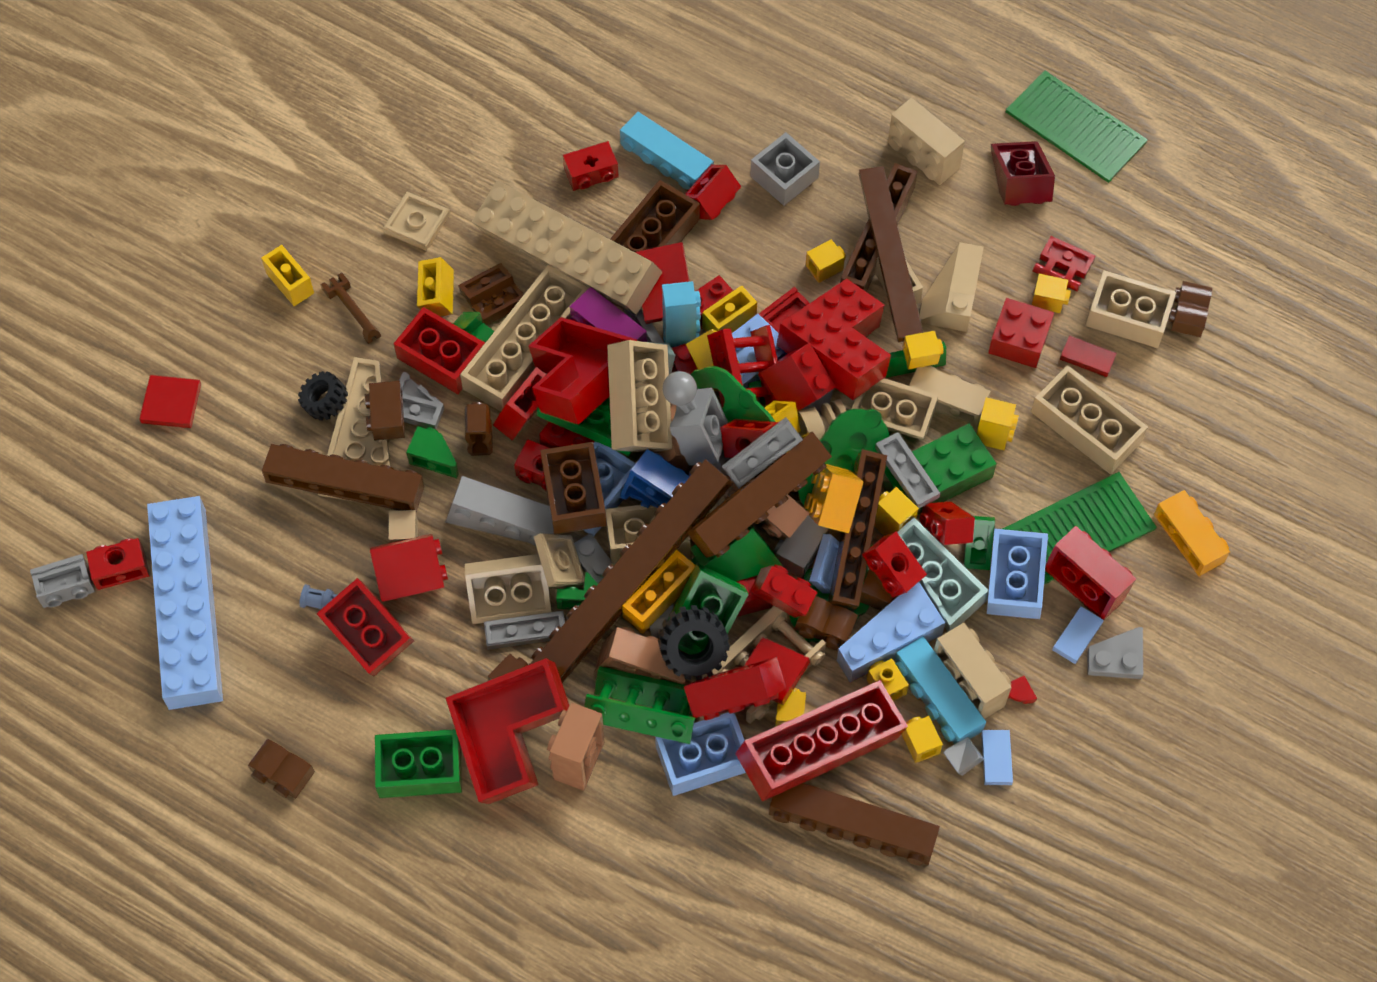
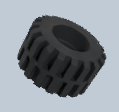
(698, 663)

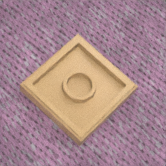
(416, 221)
(559, 560)

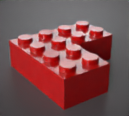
(837, 332)
(575, 368)
(491, 726)

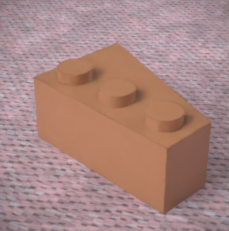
(635, 654)

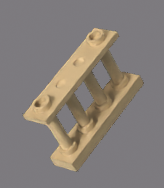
(738, 653)

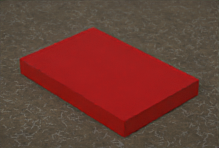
(673, 264)

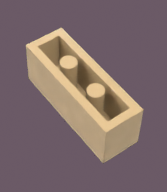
(955, 397)

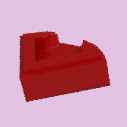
(1022, 691)

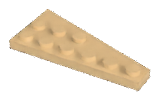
(350, 433)

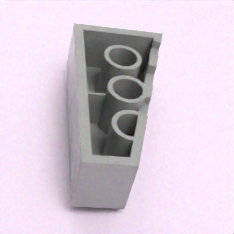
(498, 512)

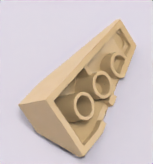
(953, 291)

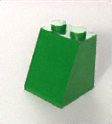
(742, 559)

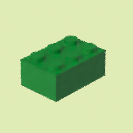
(713, 592)
(418, 763)

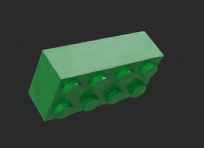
(952, 463)

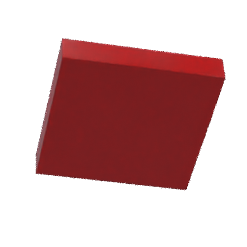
(170, 401)
(790, 662)

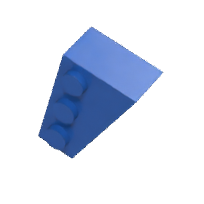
(652, 480)

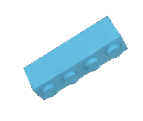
(663, 150)
(680, 313)
(939, 691)

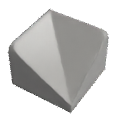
(963, 756)

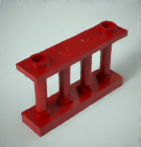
(723, 355)

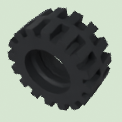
(315, 388)

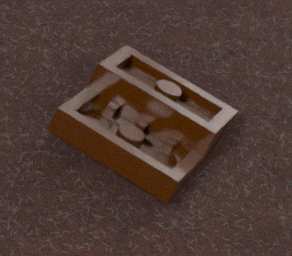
(492, 293)

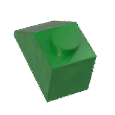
(431, 452)

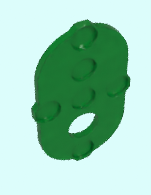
(739, 402)
(847, 437)

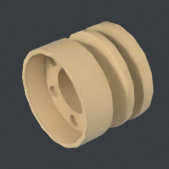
(811, 420)

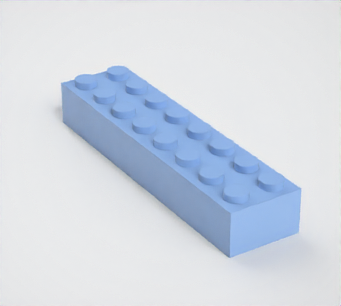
(184, 603)

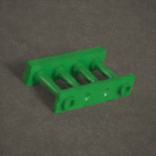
(644, 691)

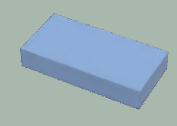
(825, 563)
(1077, 635)
(997, 757)

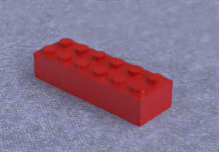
(820, 740)

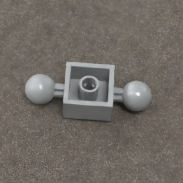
(696, 420)

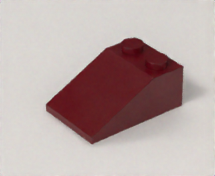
(1023, 173)

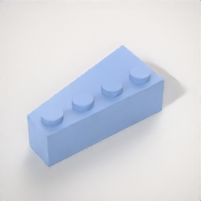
(889, 631)

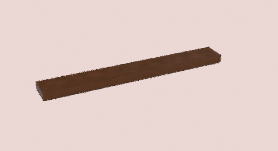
(890, 252)

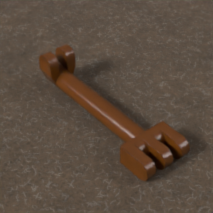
(339, 289)

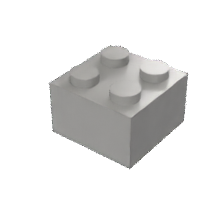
(784, 168)

